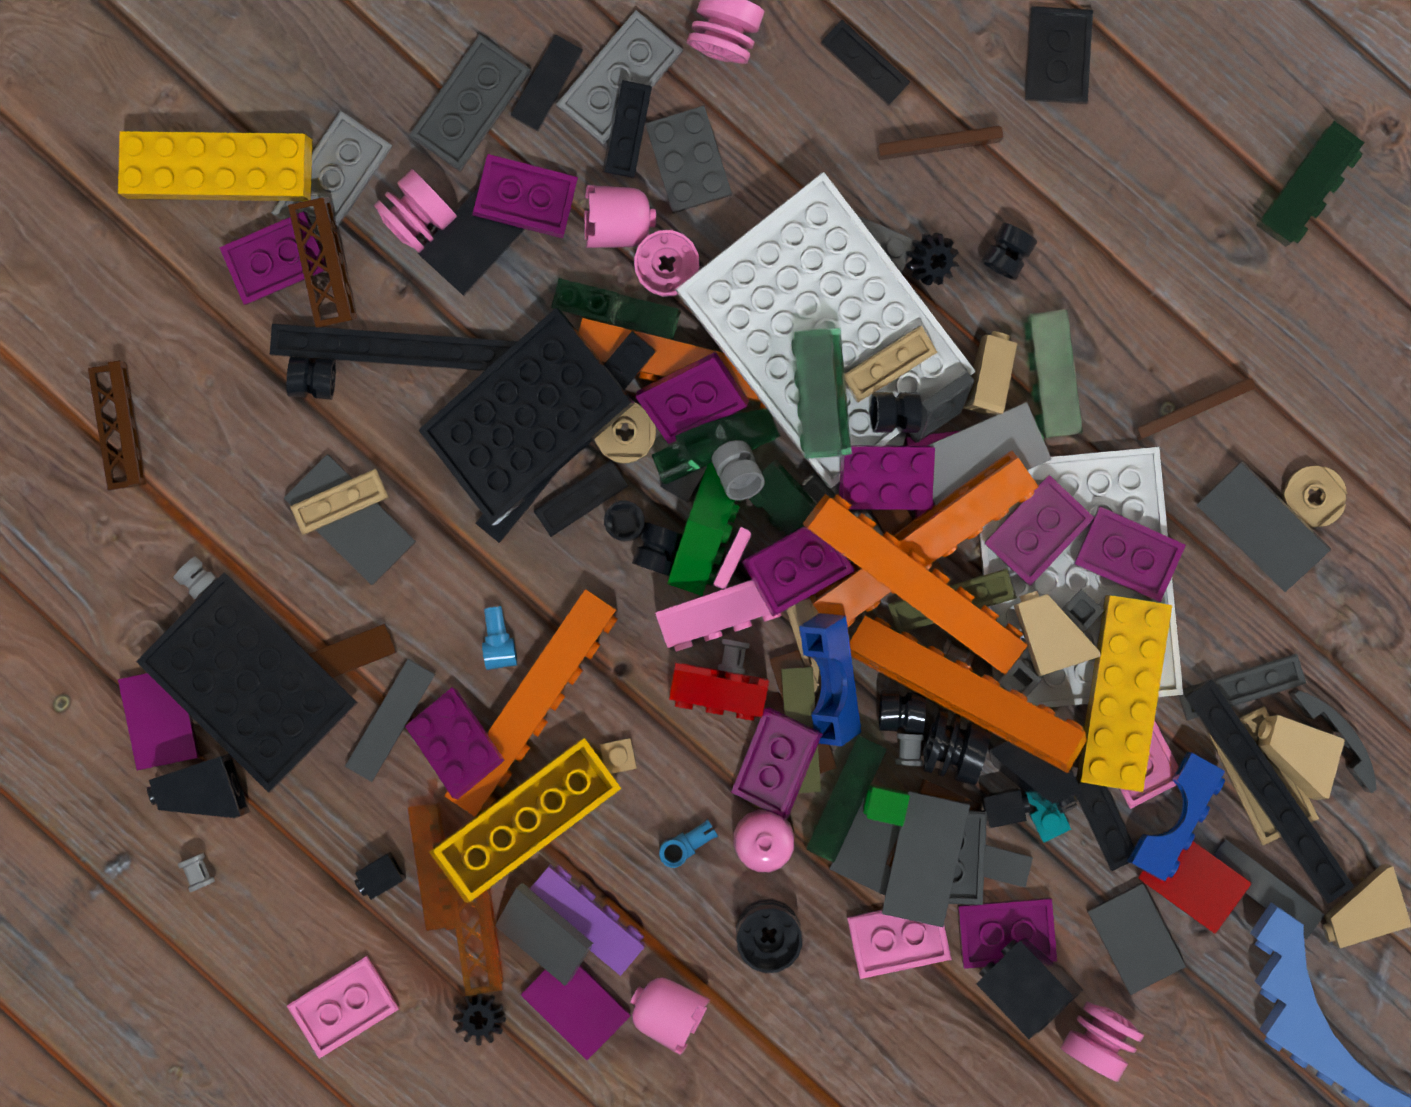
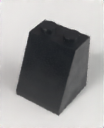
(1037, 777)
(201, 789)
(1028, 987)

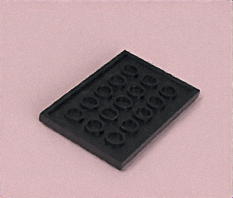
(526, 416)
(247, 682)

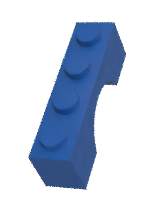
(837, 711)
(1197, 783)

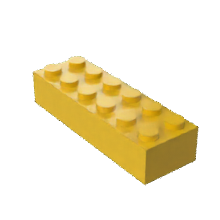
(215, 166)
(1124, 693)
(525, 820)

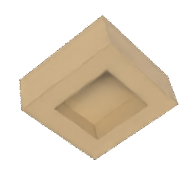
(618, 755)

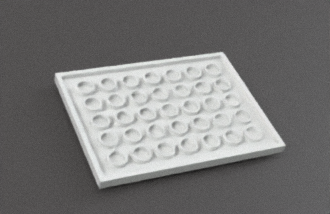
(812, 271)
(1124, 484)

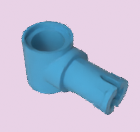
(498, 647)
(688, 843)

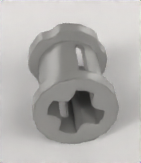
(955, 653)
(733, 656)
(910, 749)
(196, 872)

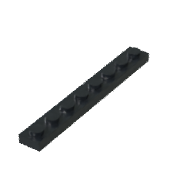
(386, 347)
(624, 366)
(1269, 791)

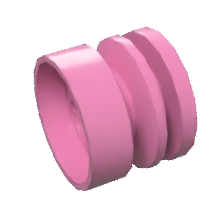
(723, 33)
(415, 211)
(667, 244)
(1102, 1041)

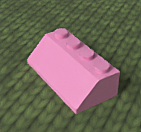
(711, 614)

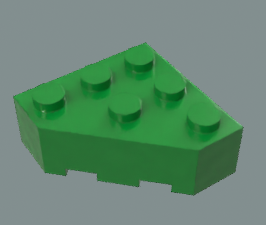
(703, 535)

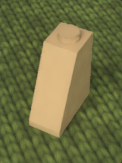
(992, 374)
(1051, 635)
(1302, 753)
(1368, 910)

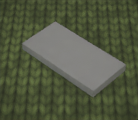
(634, 54)
(341, 167)
(979, 446)

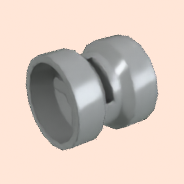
(195, 577)

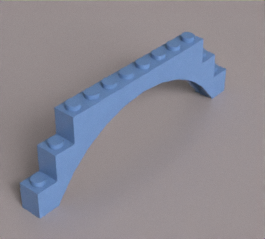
(1298, 1020)

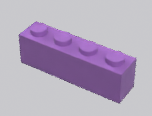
(611, 939)

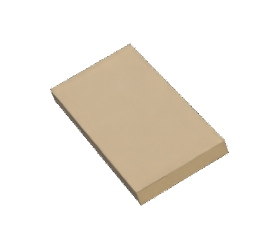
(1262, 826)

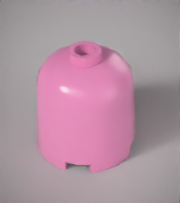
(617, 217)
(764, 841)
(668, 1012)

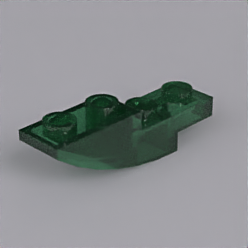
(615, 309)
(698, 444)

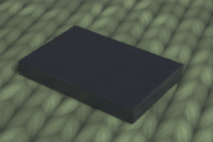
(1059, 55)
(468, 246)

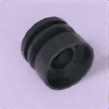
(957, 747)
(768, 953)

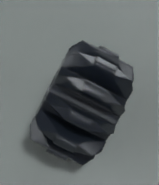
(942, 261)
(470, 1024)

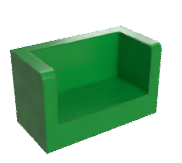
(886, 805)

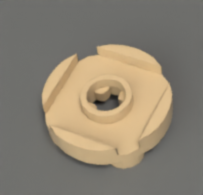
(637, 444)
(1332, 497)

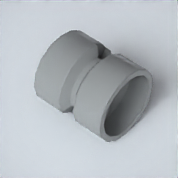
(738, 470)

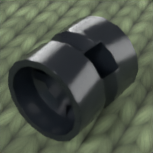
(1016, 242)
(311, 378)
(895, 412)
(624, 521)
(657, 549)
(902, 711)

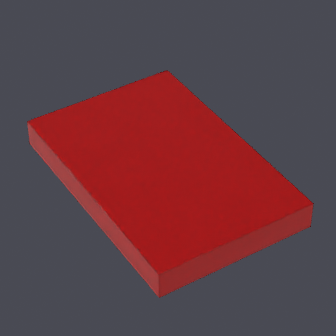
(1201, 887)

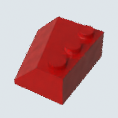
(718, 691)

